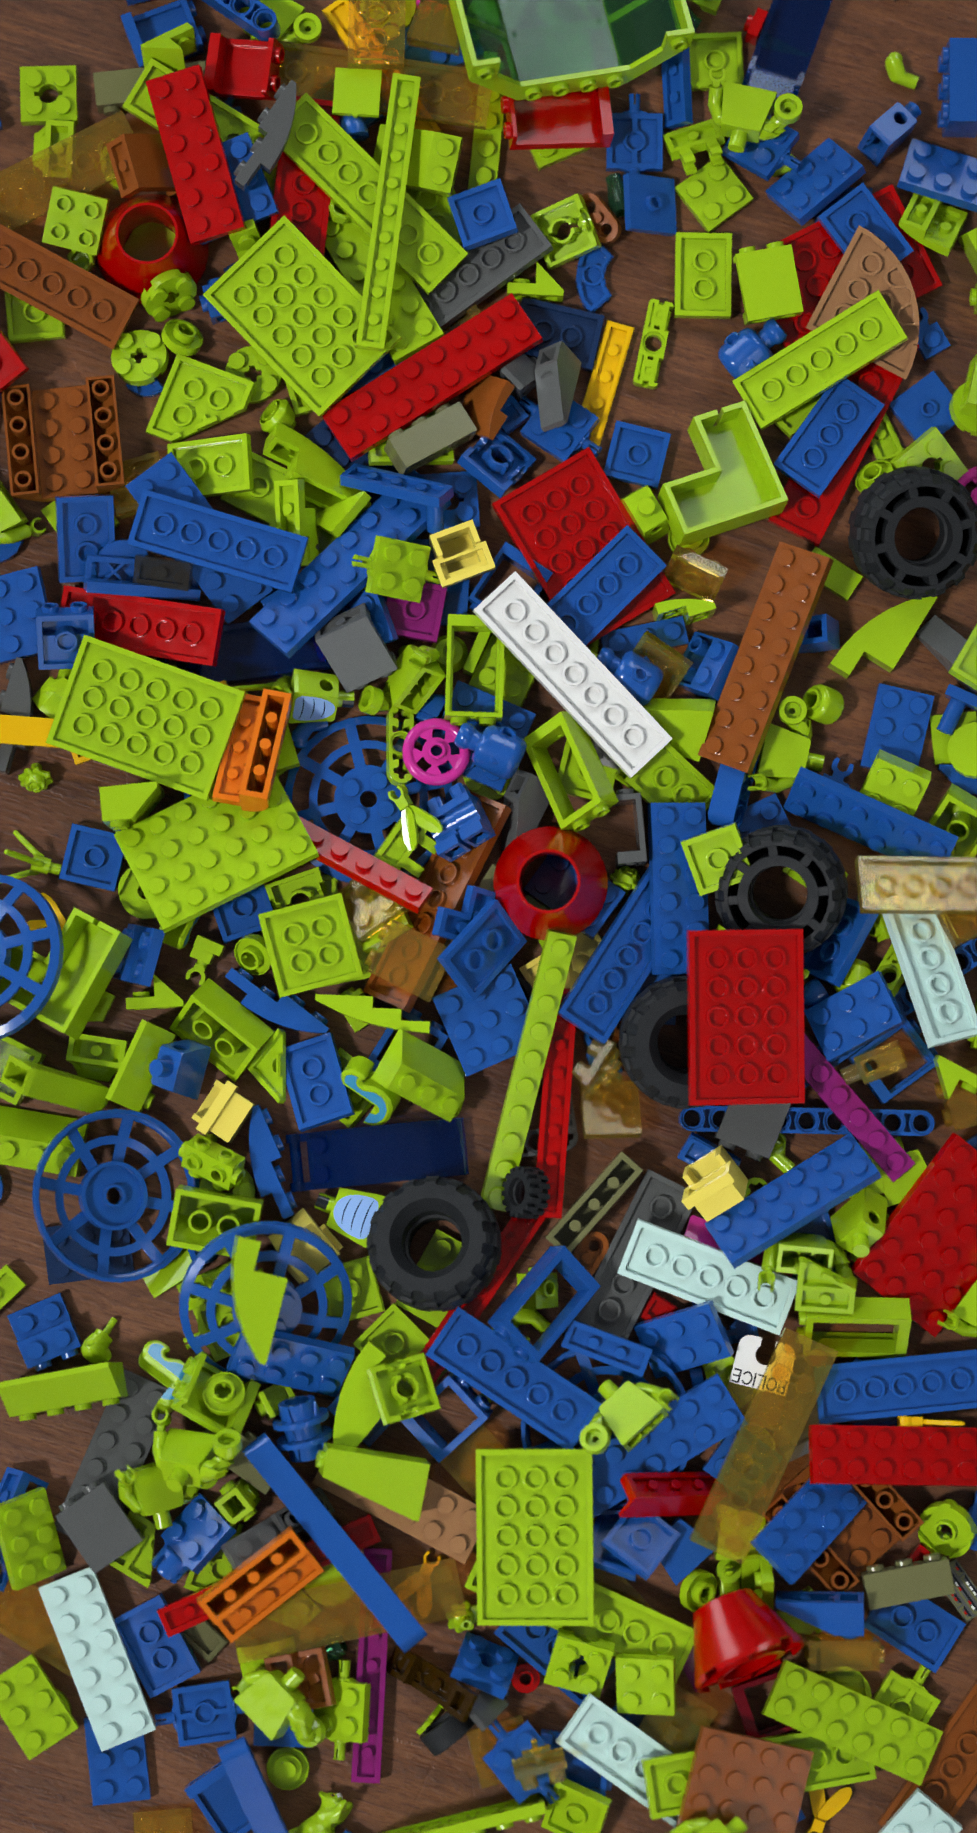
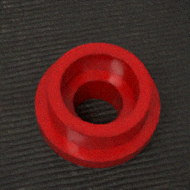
(525, 1669)

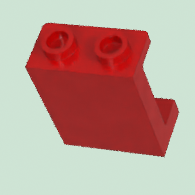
(243, 67)

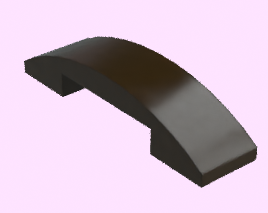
(433, 1682)

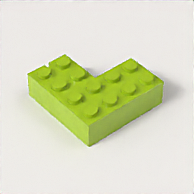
(736, 480)
(87, 969)

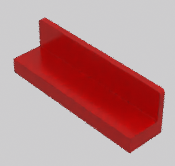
(665, 1493)

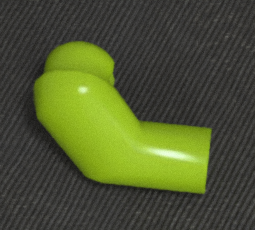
(897, 73)

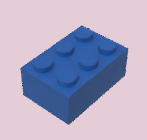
(958, 88)

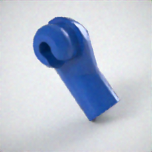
(304, 730)

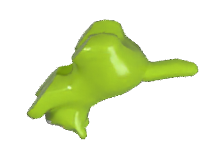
(331, 1813)

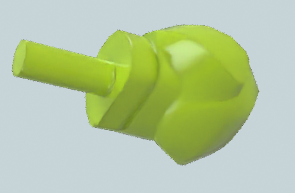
(96, 1346)

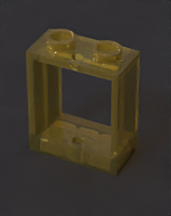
(835, 1653)

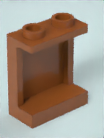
(140, 164)

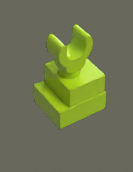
(204, 951)

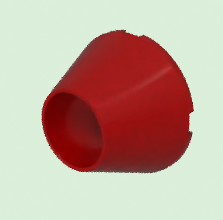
(135, 275)
(591, 881)
(738, 1640)

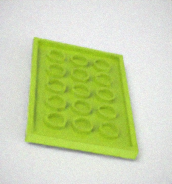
(298, 315)
(146, 717)
(212, 853)
(534, 1537)

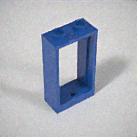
(577, 1276)

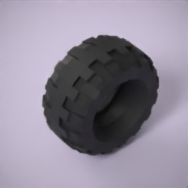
(875, 524)
(808, 857)
(640, 1042)
(409, 1210)

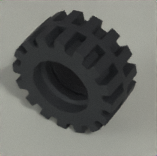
(525, 1192)

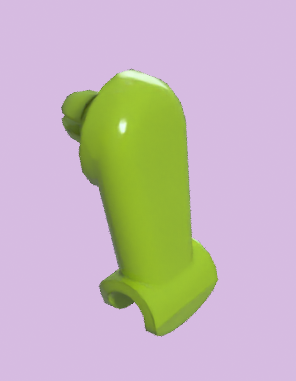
(728, 1576)

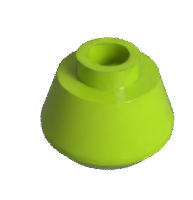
(275, 412)
(460, 652)

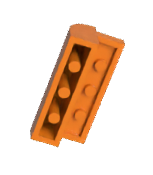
(253, 751)
(260, 1584)

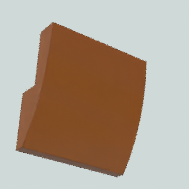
(484, 404)
(314, 1664)

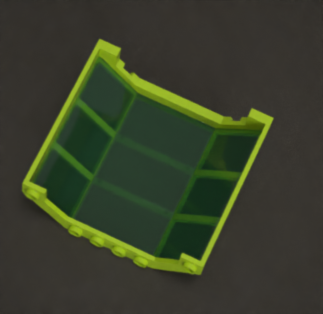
(566, 44)

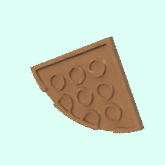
(864, 269)

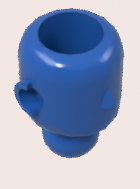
(749, 348)
(634, 673)
(495, 750)

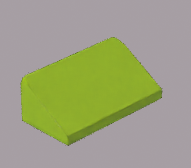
(169, 1275)

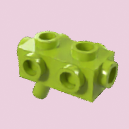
(212, 1161)

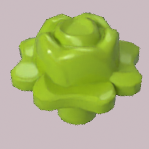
(35, 778)
(625, 878)
(464, 1622)

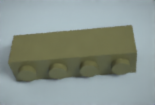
(115, 86)
(594, 1202)

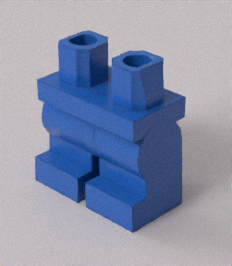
(461, 822)

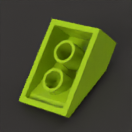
(432, 160)
(958, 816)

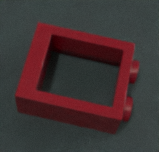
(745, 1711)

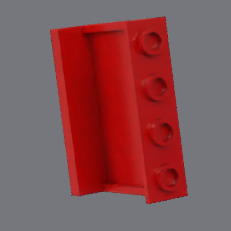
(559, 122)

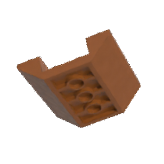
(63, 440)
(864, 1539)

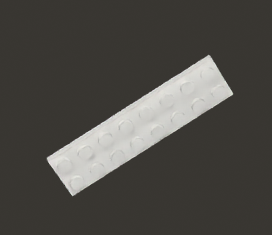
(572, 674)

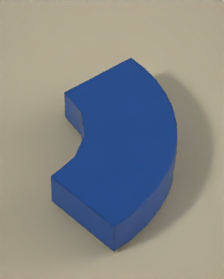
(591, 279)

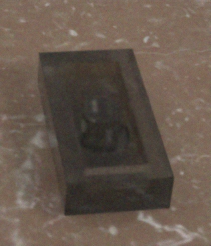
(162, 572)

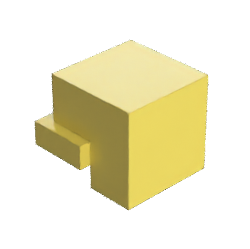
(459, 554)
(223, 1111)
(713, 1184)
(305, 1251)

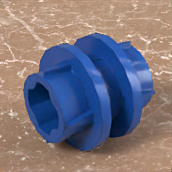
(301, 1423)

